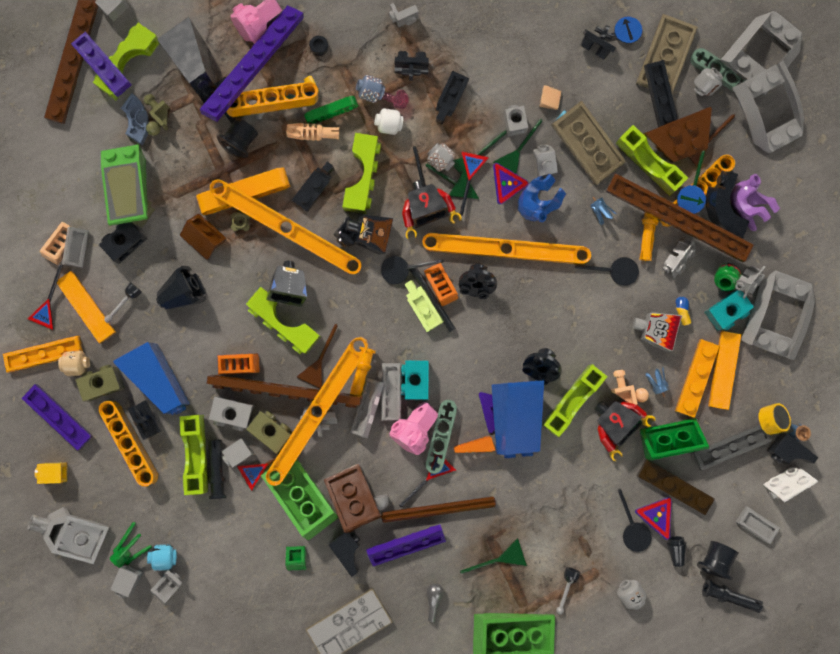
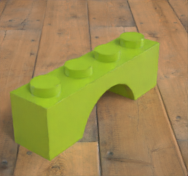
(138, 42)
(636, 147)
(357, 197)
(302, 336)
(575, 397)
(193, 436)

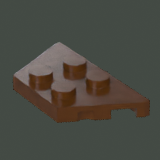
(682, 136)

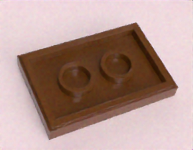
(352, 498)

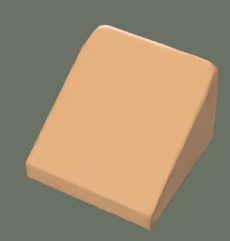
(550, 98)

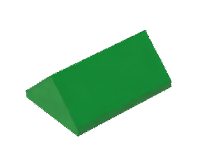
(673, 439)

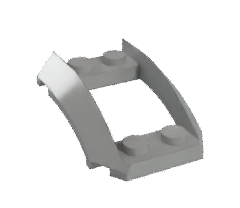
(775, 26)
(758, 85)
(771, 340)

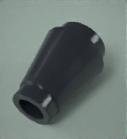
(677, 550)

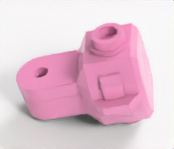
(252, 21)
(412, 433)

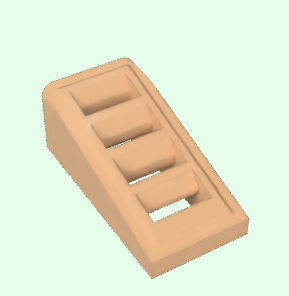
(49, 245)

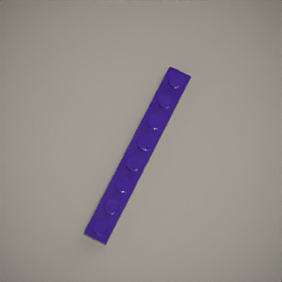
(251, 63)

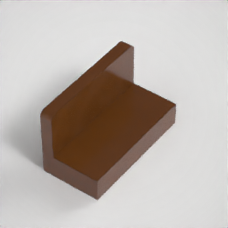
(202, 235)

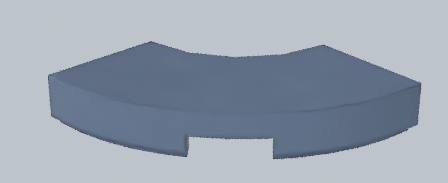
(137, 119)

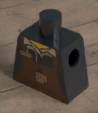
(371, 232)

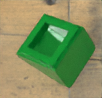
(295, 558)

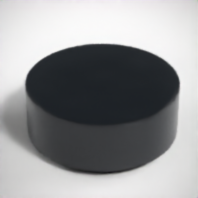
(319, 45)

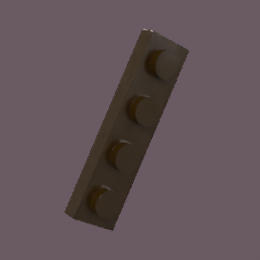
(675, 487)

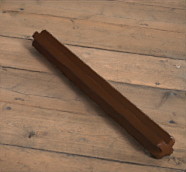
(438, 509)

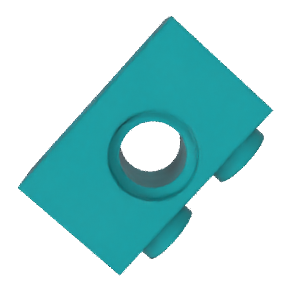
(718, 313)
(419, 368)

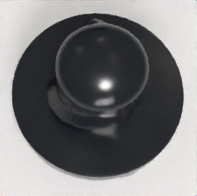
(477, 282)
(542, 366)

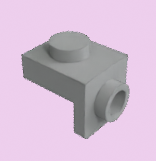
(403, 17)
(545, 160)
(166, 586)

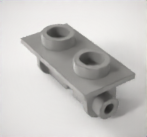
(677, 264)
(750, 280)

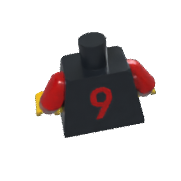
(426, 206)
(619, 423)

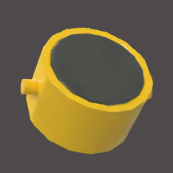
(774, 419)

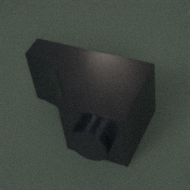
(786, 449)
(344, 548)

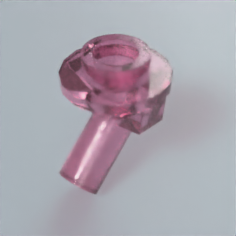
(400, 100)

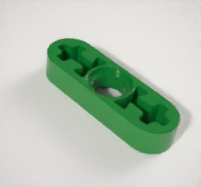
(331, 110)

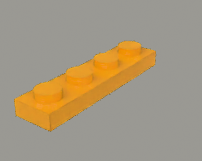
(697, 378)

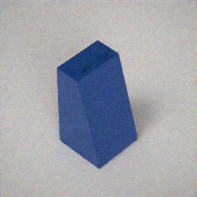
(154, 377)
(518, 417)

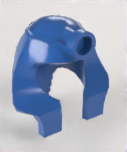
(534, 209)

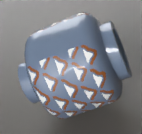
(370, 88)

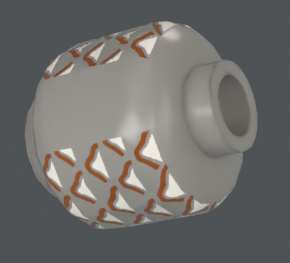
(441, 157)

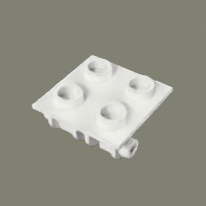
(789, 483)

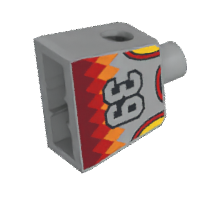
(659, 329)

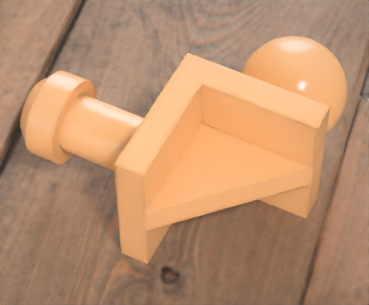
(627, 392)

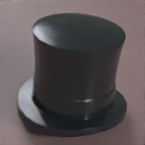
(238, 138)
(718, 560)

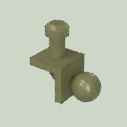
(159, 113)

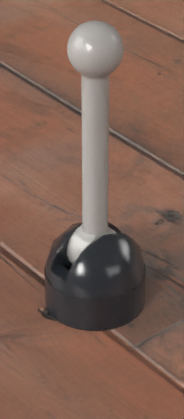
(131, 292)
(571, 576)

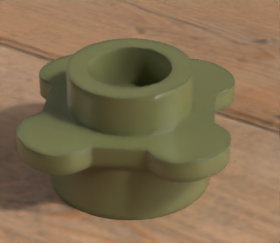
(236, 217)

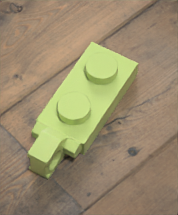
(423, 306)

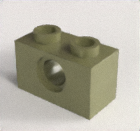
(88, 383)
(259, 426)

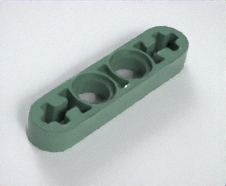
(724, 70)
(444, 437)

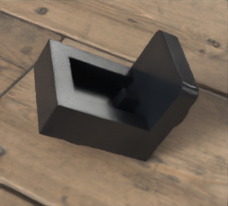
(343, 237)

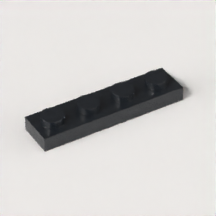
(660, 92)

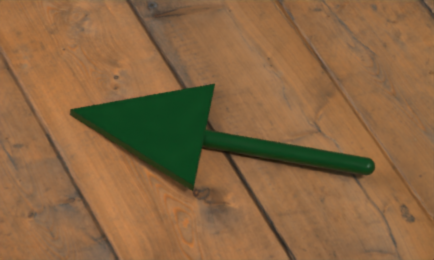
(459, 188)

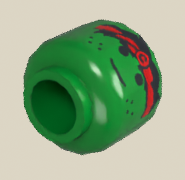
(726, 276)

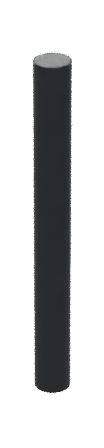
(421, 281)

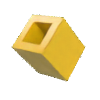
(51, 473)

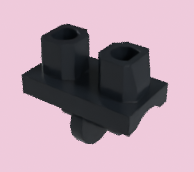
(605, 47)
(411, 65)
(144, 420)

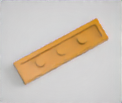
(85, 306)
(40, 354)
(724, 370)

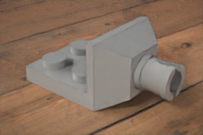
(70, 534)

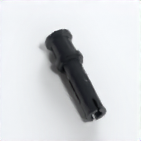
(217, 479)
(723, 594)

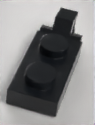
(451, 96)
(313, 187)

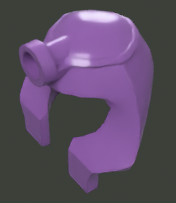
(746, 196)

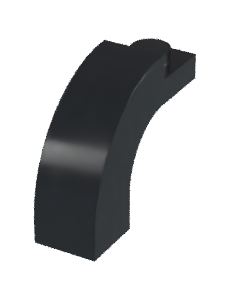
(719, 206)

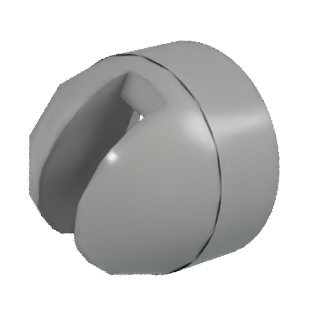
(381, 501)

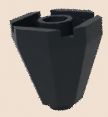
(181, 290)

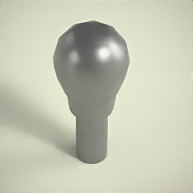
(435, 594)

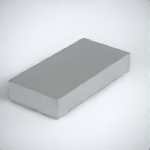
(75, 247)
(757, 525)

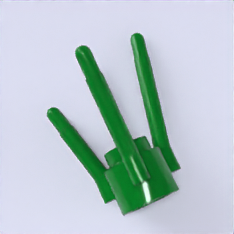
(121, 555)

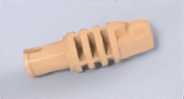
(311, 131)

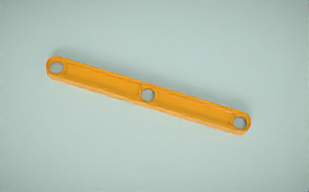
(274, 220)
(520, 249)
(324, 400)

